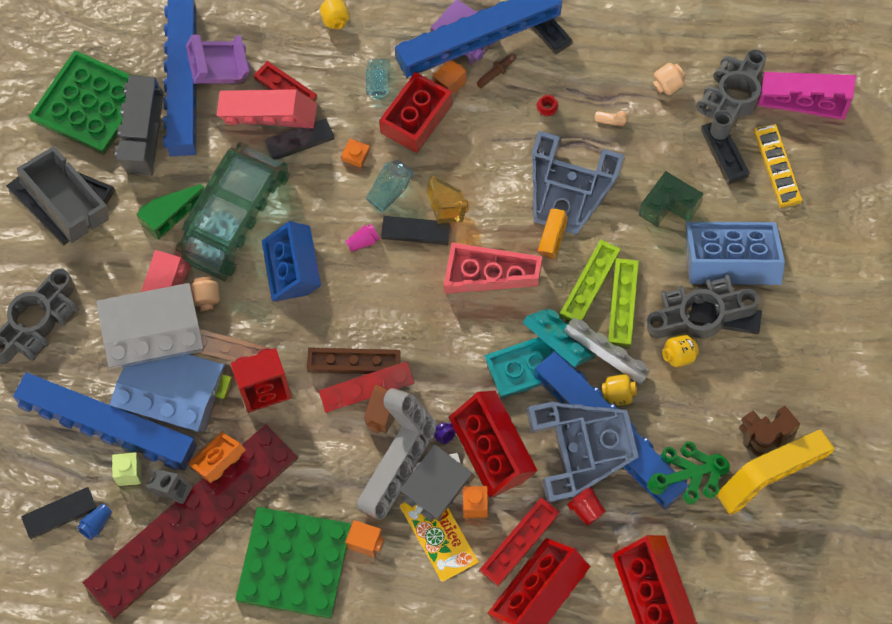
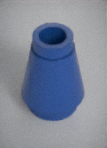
(94, 522)

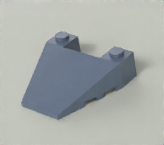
(569, 186)
(590, 444)

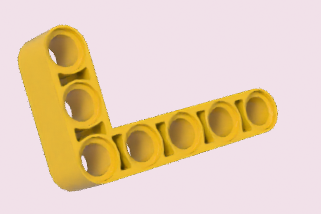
(773, 467)

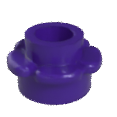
(444, 433)

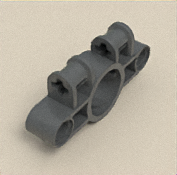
(724, 108)
(718, 292)
(58, 308)

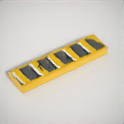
(777, 166)

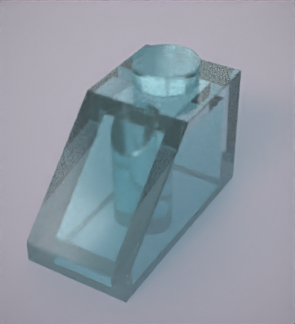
(377, 77)
(389, 184)

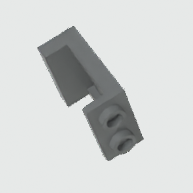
(435, 483)

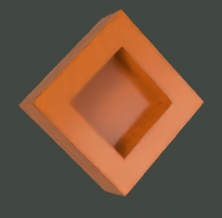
(355, 153)

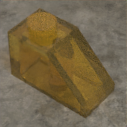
(446, 201)

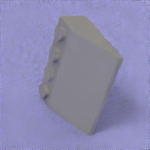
(149, 326)

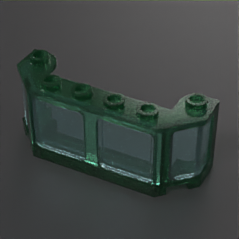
(229, 209)

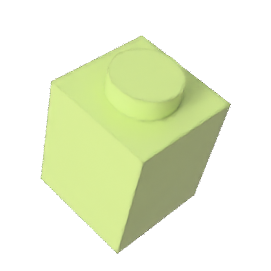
(126, 469)

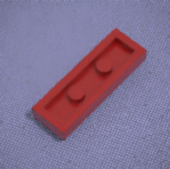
(276, 79)

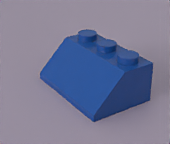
(291, 262)

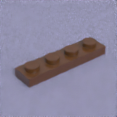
(351, 360)

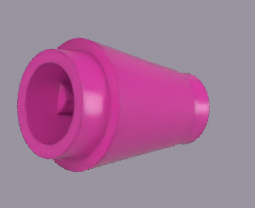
(363, 238)

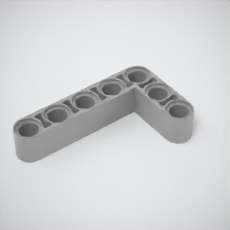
(401, 457)

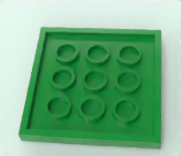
(84, 102)
(293, 563)

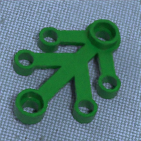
(715, 465)

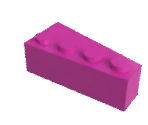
(808, 93)

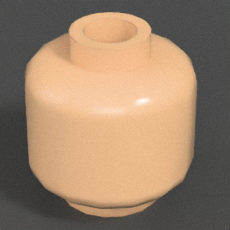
(669, 78)
(205, 293)

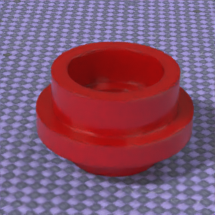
(547, 100)

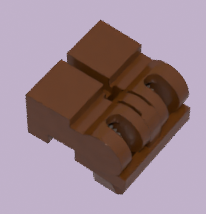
(764, 435)

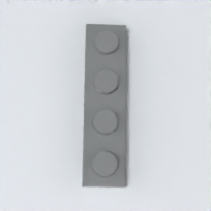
(610, 353)

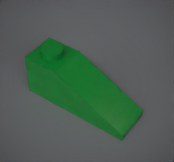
(166, 211)

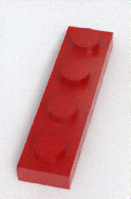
(362, 387)
(519, 542)

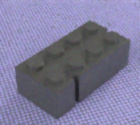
(139, 125)
(63, 198)

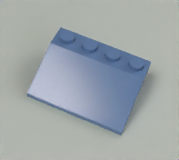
(738, 249)
(170, 390)

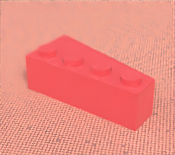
(267, 107)
(489, 269)
(165, 271)

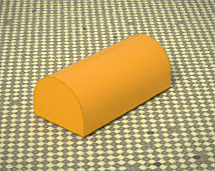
(553, 233)

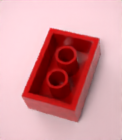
(416, 112)
(261, 379)

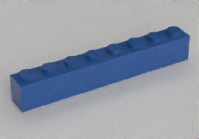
(473, 33)
(179, 82)
(572, 388)
(105, 421)

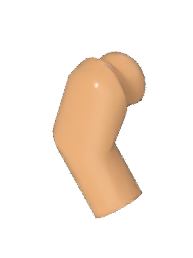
(618, 119)

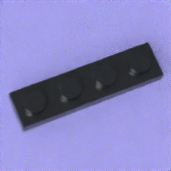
(32, 206)

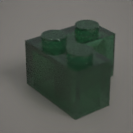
(673, 196)

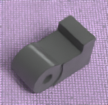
(169, 485)

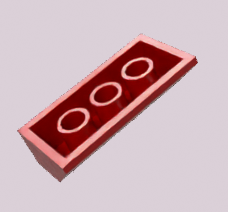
(492, 443)
(653, 582)
(541, 585)

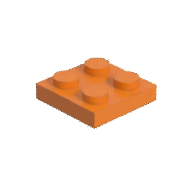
(216, 457)

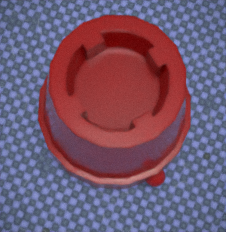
(587, 506)

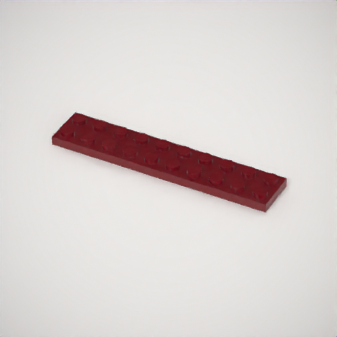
(188, 524)

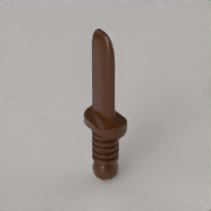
(499, 68)

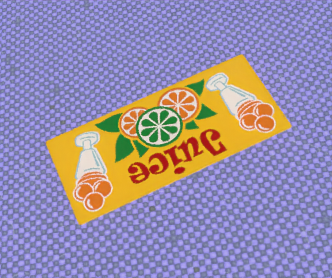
(441, 542)

